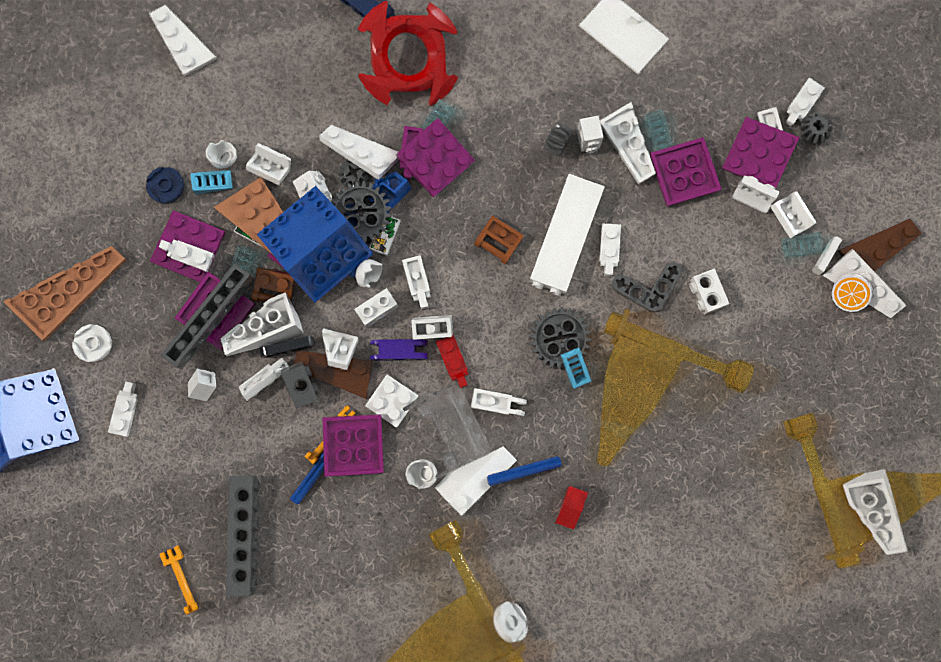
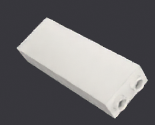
(566, 235)

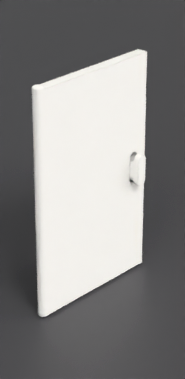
(623, 35)

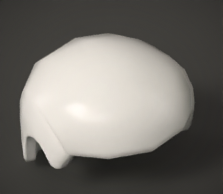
(215, 151)
(368, 272)
(417, 469)

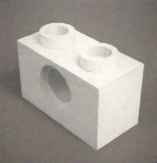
(376, 308)
(432, 327)

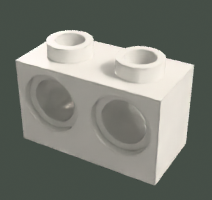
(589, 134)
(714, 290)

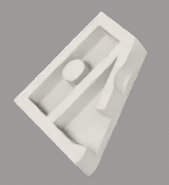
(339, 348)

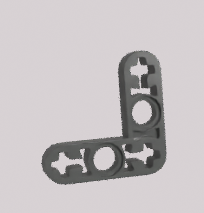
(647, 294)

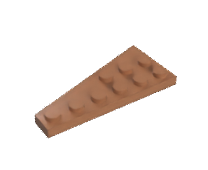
(251, 209)
(58, 297)

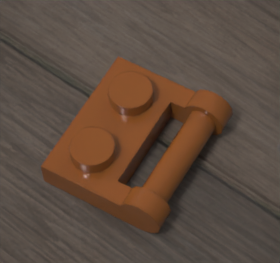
(503, 235)
(272, 280)

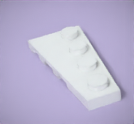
(183, 44)
(628, 141)
(364, 153)
(882, 295)

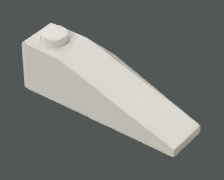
(269, 325)
(470, 482)
(874, 503)

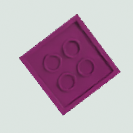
(760, 152)
(435, 157)
(685, 172)
(192, 232)
(234, 317)
(352, 445)

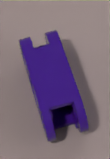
(399, 349)

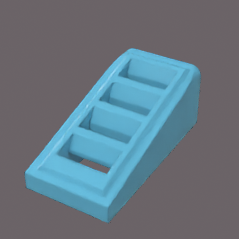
(212, 188)
(580, 379)

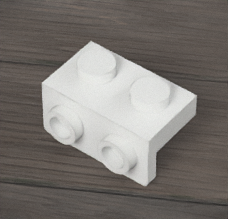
(269, 164)
(308, 181)
(755, 194)
(793, 214)

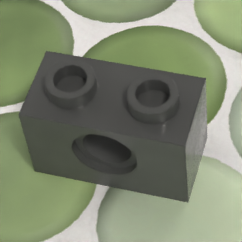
(303, 395)

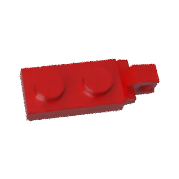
(453, 360)

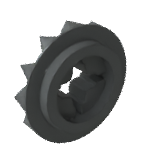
(345, 171)

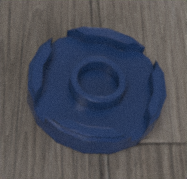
(170, 185)

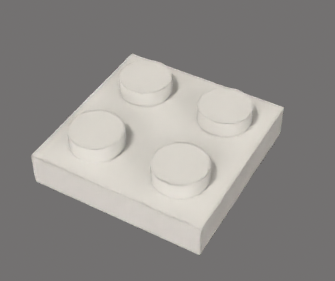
(390, 399)

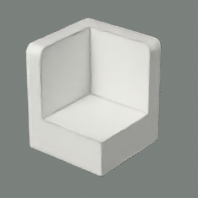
(201, 385)

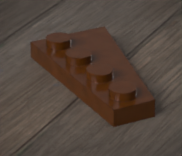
(885, 244)
(353, 379)

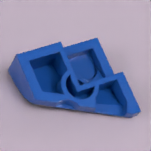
(393, 186)

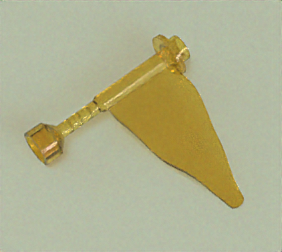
(639, 375)
(844, 524)
(464, 627)

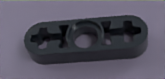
(283, 347)

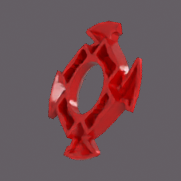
(427, 29)

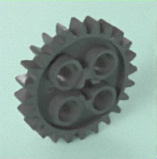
(357, 195)
(556, 321)

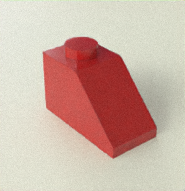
(571, 507)

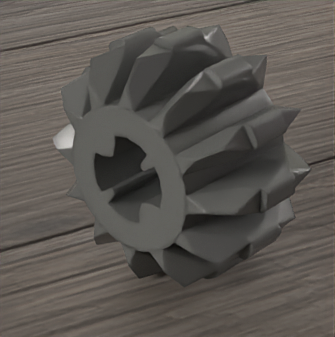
(817, 133)
(557, 139)

